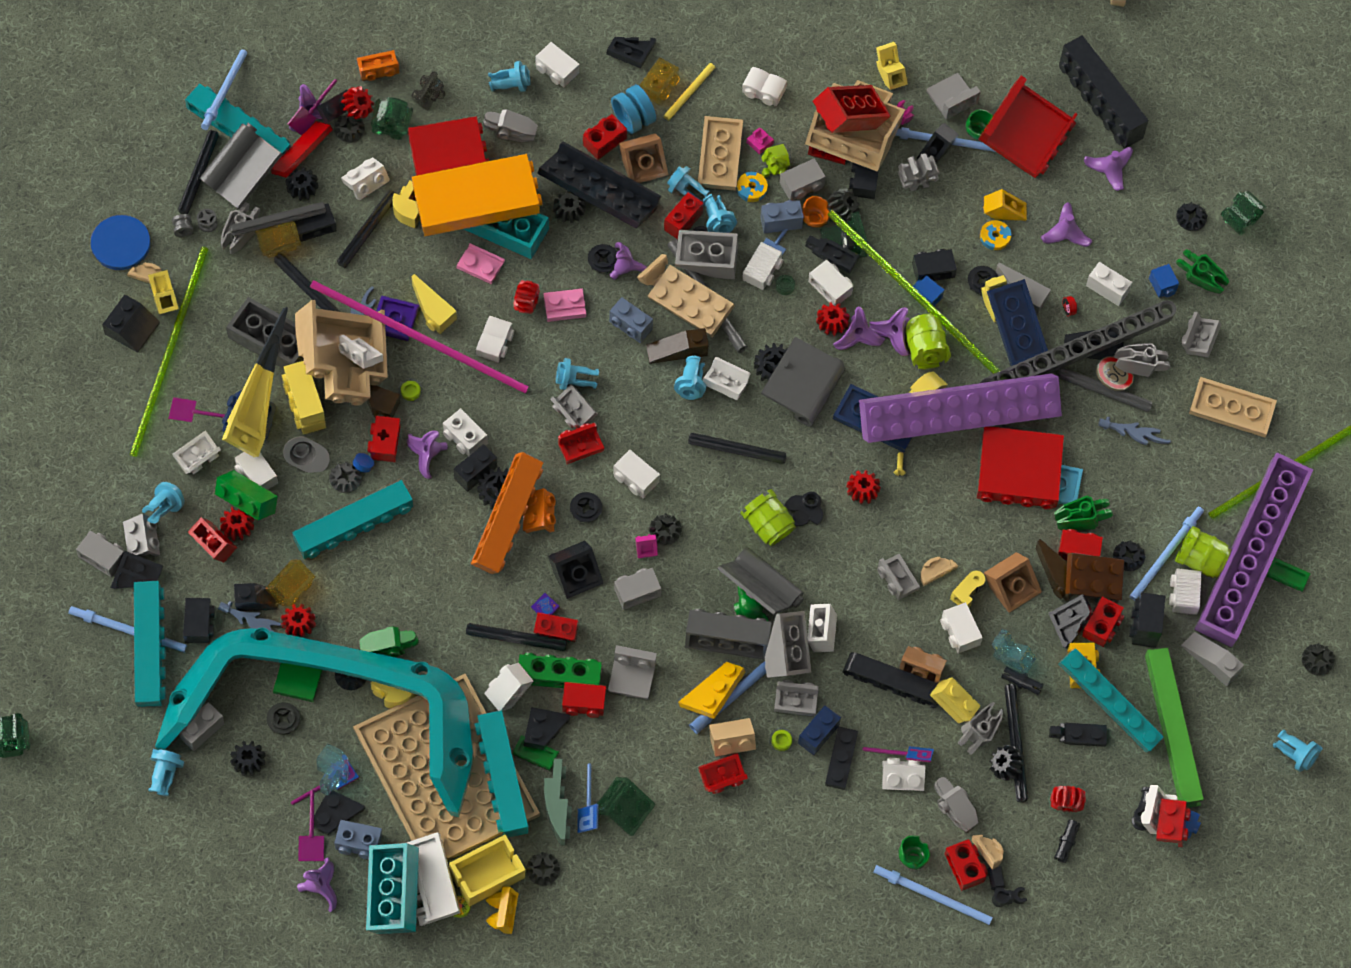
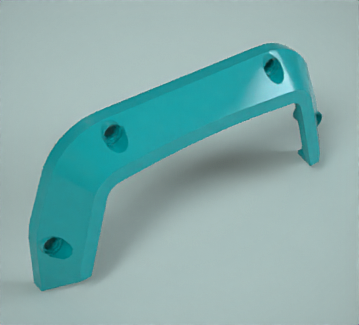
(447, 702)

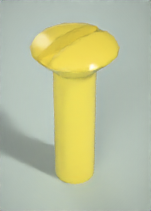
(899, 471)

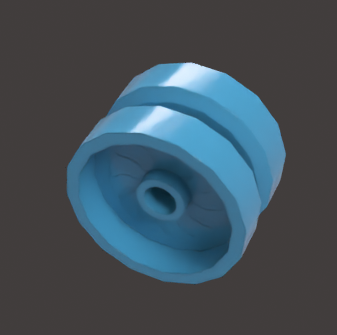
(633, 109)

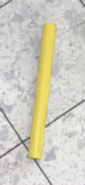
(689, 91)

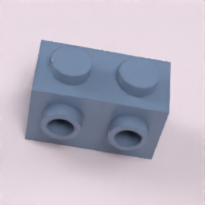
(781, 216)
(631, 320)
(356, 838)

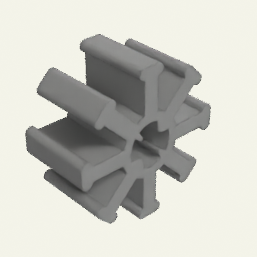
(918, 172)

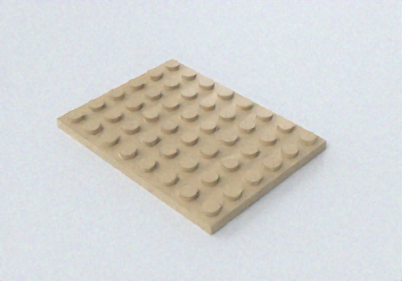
(400, 755)

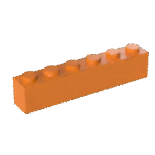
(507, 513)

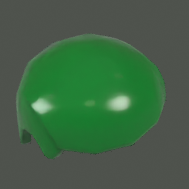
(977, 122)
(914, 845)

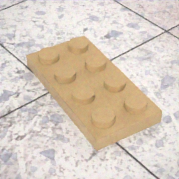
(720, 153)
(691, 300)
(1232, 407)

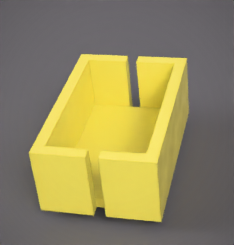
(303, 398)
(487, 870)

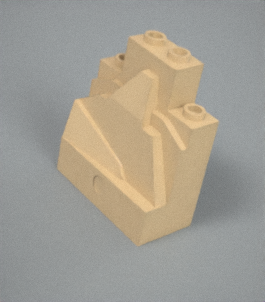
(860, 147)
(319, 346)

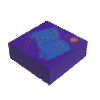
(545, 605)

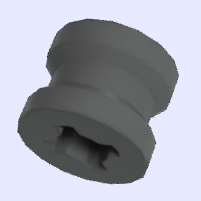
(208, 216)
(182, 225)

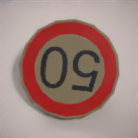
(1112, 376)

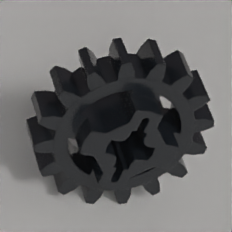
(764, 363)
(489, 488)

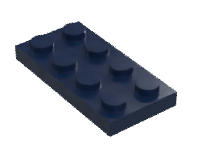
(1017, 321)
(849, 415)

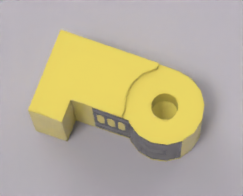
(968, 587)

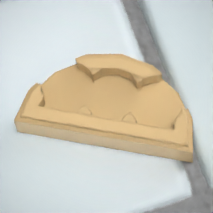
(142, 271)
(654, 271)
(936, 568)
(989, 849)

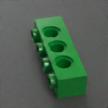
(570, 665)

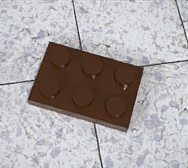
(1094, 576)

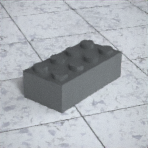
(253, 327)
(727, 634)

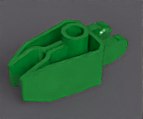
(1203, 272)
(1082, 514)
(389, 641)

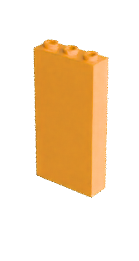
(476, 194)

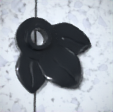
(803, 511)

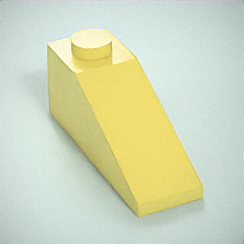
(436, 310)

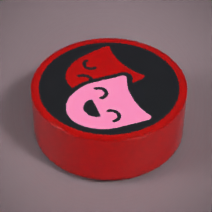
(1069, 305)

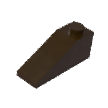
(679, 346)
(1055, 569)

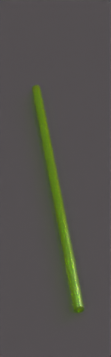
(913, 292)
(168, 352)
(1301, 459)

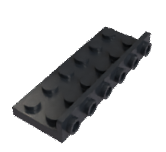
(600, 185)

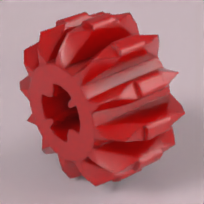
(357, 102)
(526, 297)
(838, 323)
(855, 487)
(236, 529)
(305, 616)
(1068, 799)

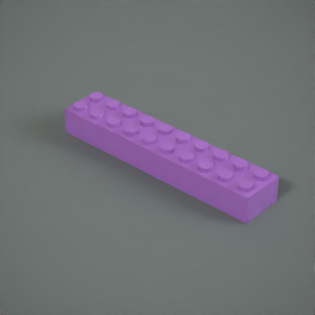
(960, 408)
(1253, 550)

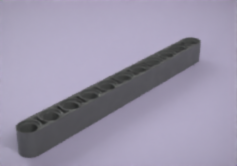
(1085, 345)

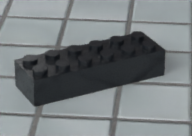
(1103, 92)

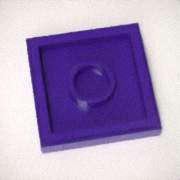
(400, 311)

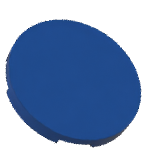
(120, 242)

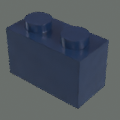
(819, 730)

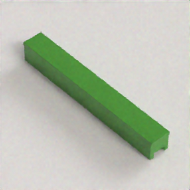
(1174, 727)

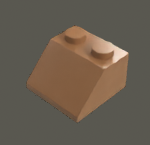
(644, 158)
(1013, 581)
(923, 664)

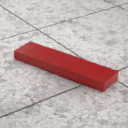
(301, 149)

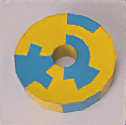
(754, 179)
(999, 228)

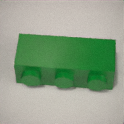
(246, 495)

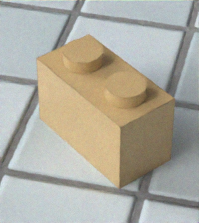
(732, 737)

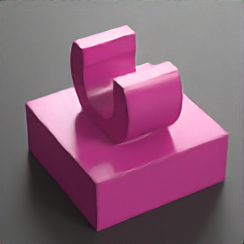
(907, 117)
(760, 141)
(646, 546)

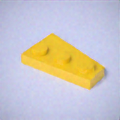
(714, 691)

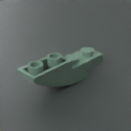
(557, 808)

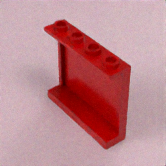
(1027, 129)
(447, 145)
(1020, 467)

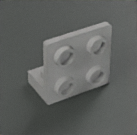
(953, 95)
(632, 672)

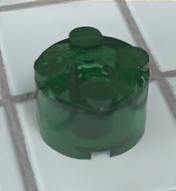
(391, 117)
(1243, 212)
(14, 735)

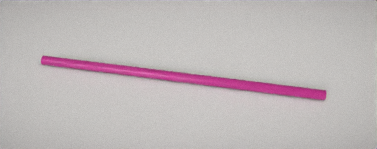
(418, 336)

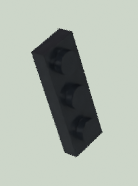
(841, 758)

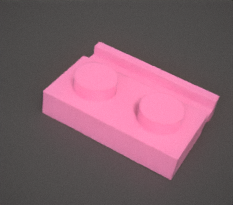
(480, 263)
(564, 305)

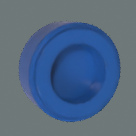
(363, 462)

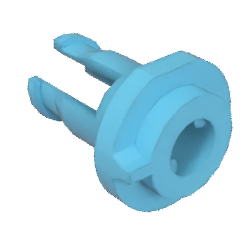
(511, 78)
(680, 181)
(719, 218)
(567, 373)
(690, 384)
(168, 498)
(1304, 755)
(164, 770)

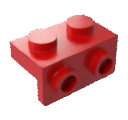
(580, 443)
(722, 773)
(1172, 821)

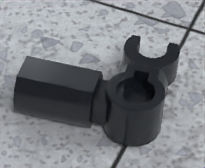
(1001, 896)

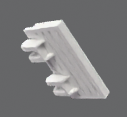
(434, 881)

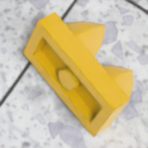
(506, 903)

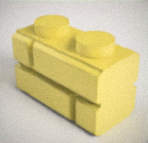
(955, 700)

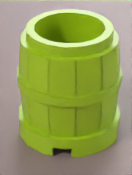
(927, 341)
(769, 518)
(1203, 553)

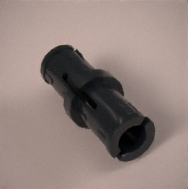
(1022, 680)
(1067, 841)

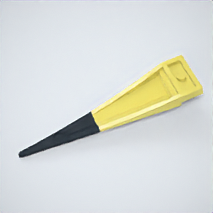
(249, 416)

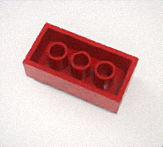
(851, 108)

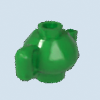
(748, 607)

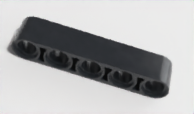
(891, 678)

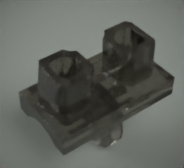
(431, 90)

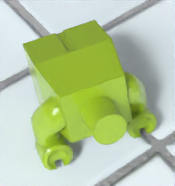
(776, 159)

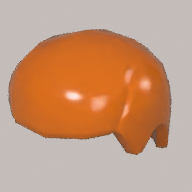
(815, 211)

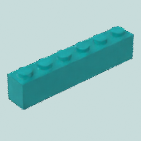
(231, 117)
(353, 519)
(148, 643)
(1110, 700)
(502, 774)

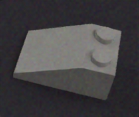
(708, 253)
(788, 646)

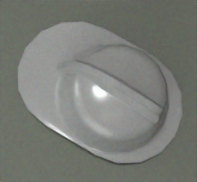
(306, 454)

